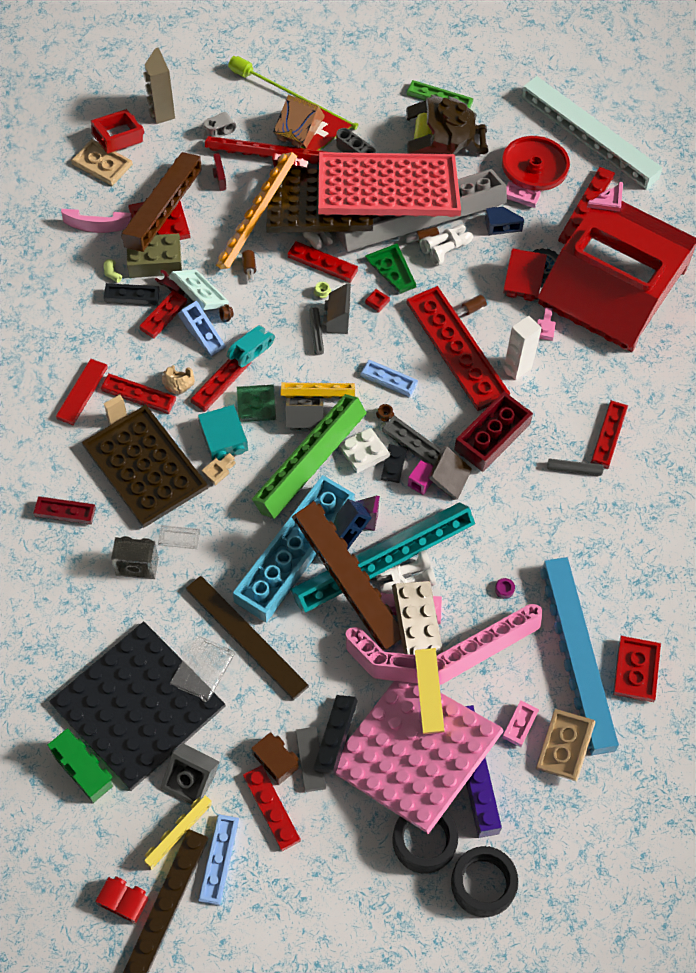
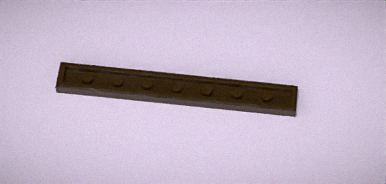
(247, 637)

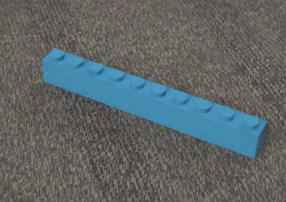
(578, 654)

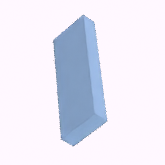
(389, 378)

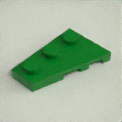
(393, 267)

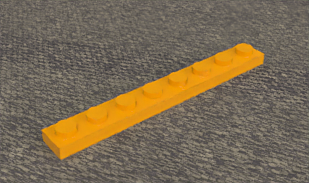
(254, 213)

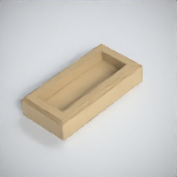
(115, 409)

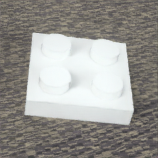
(364, 450)

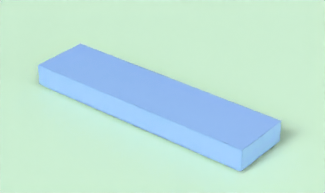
(218, 860)

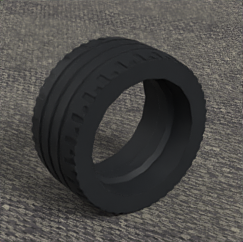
(495, 857)
(424, 865)

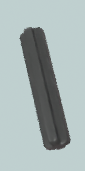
(316, 330)
(575, 467)

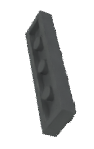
(412, 440)

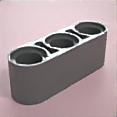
(351, 143)

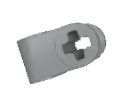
(219, 125)

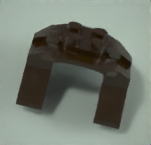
(450, 125)

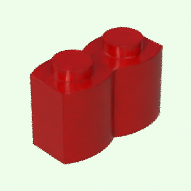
(122, 899)

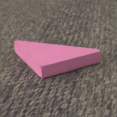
(609, 199)

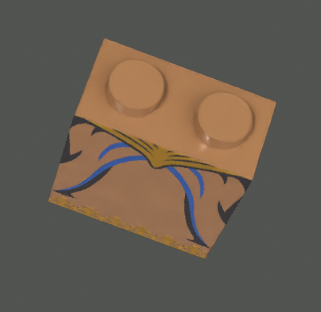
(298, 121)

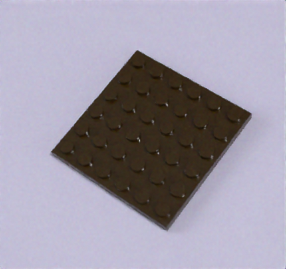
(296, 208)

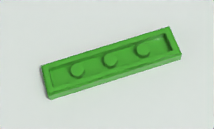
(424, 91)

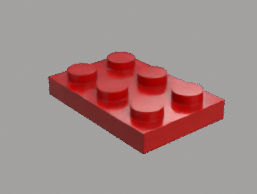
(637, 669)

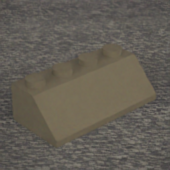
(158, 88)

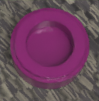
(504, 588)

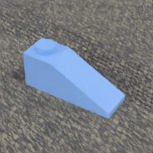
(201, 328)

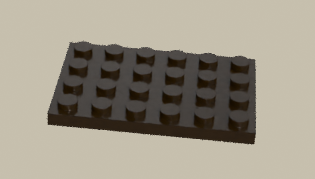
(145, 466)

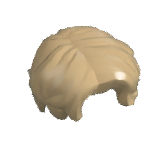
(176, 381)

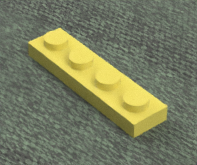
(170, 838)

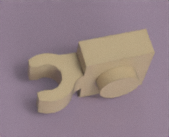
(218, 470)

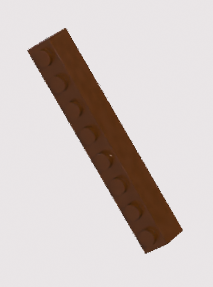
(161, 202)
(348, 575)

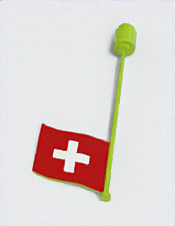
(330, 124)

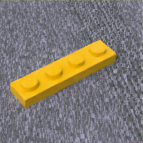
(309, 390)

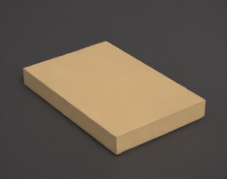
(101, 165)
(565, 745)

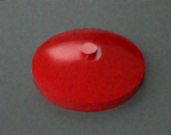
(535, 163)

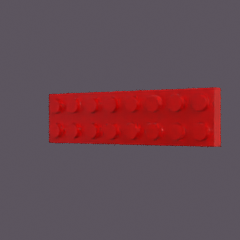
(457, 347)

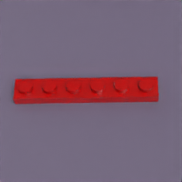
(597, 186)

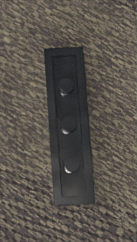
(335, 734)

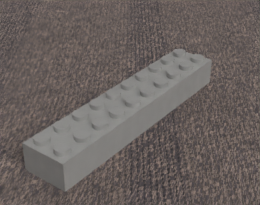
(476, 194)

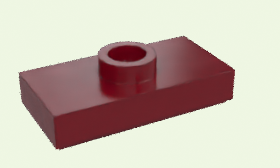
(218, 172)

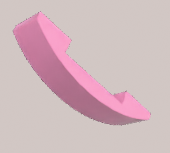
(95, 223)

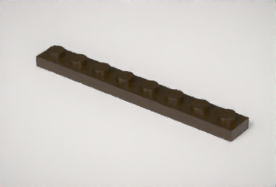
(166, 903)

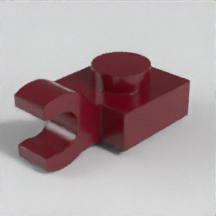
(170, 284)

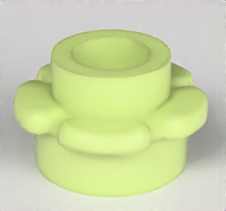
(322, 286)

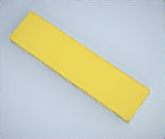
(429, 691)

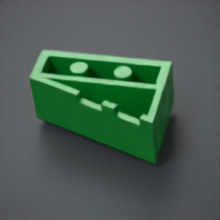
(80, 765)

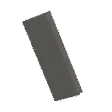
(308, 750)

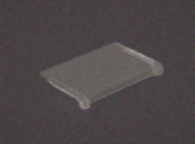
(203, 668)

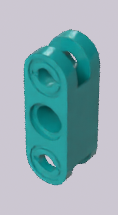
(250, 346)

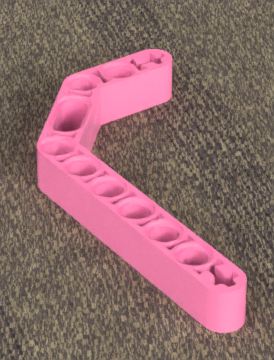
(450, 662)

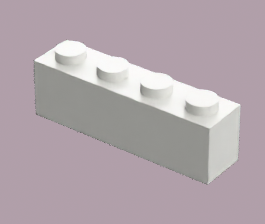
(522, 347)

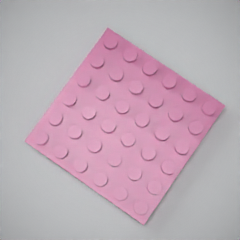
(413, 770)

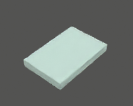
(198, 289)

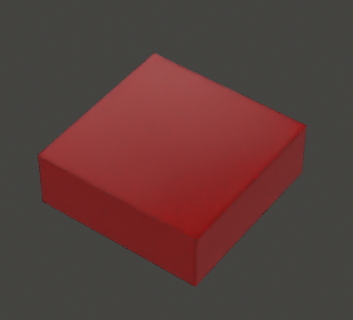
(377, 300)

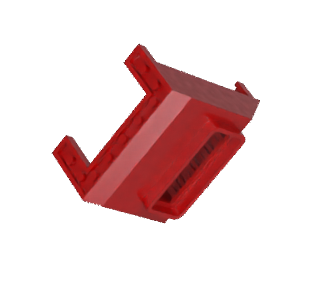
(605, 296)

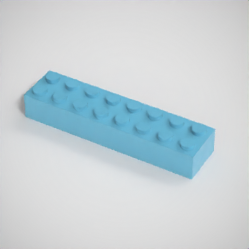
(286, 555)

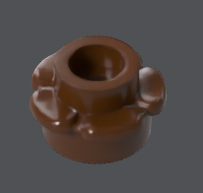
(226, 312)
(385, 408)

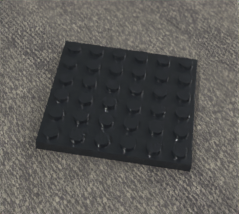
(131, 709)

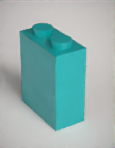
(223, 432)

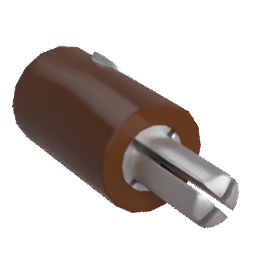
(423, 233)
(249, 264)
(472, 305)

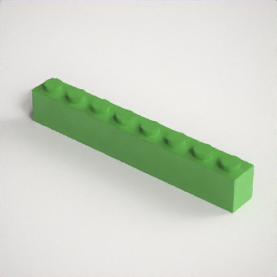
(309, 456)

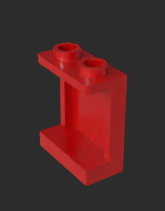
(524, 274)

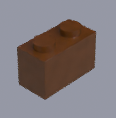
(275, 758)

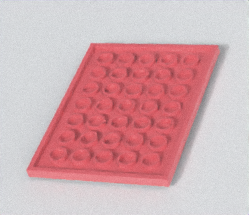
(388, 184)

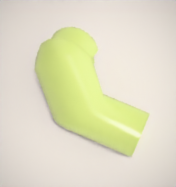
(109, 270)

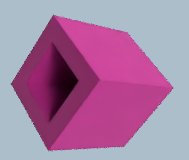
(419, 478)

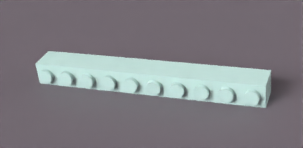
(592, 132)

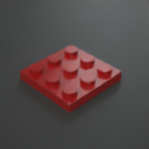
(175, 223)

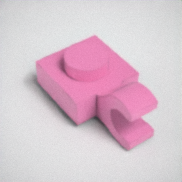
(547, 326)

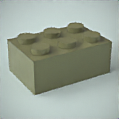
(160, 254)

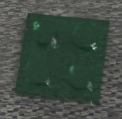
(256, 403)

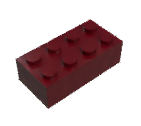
(493, 431)

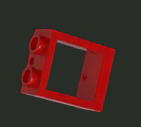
(119, 141)

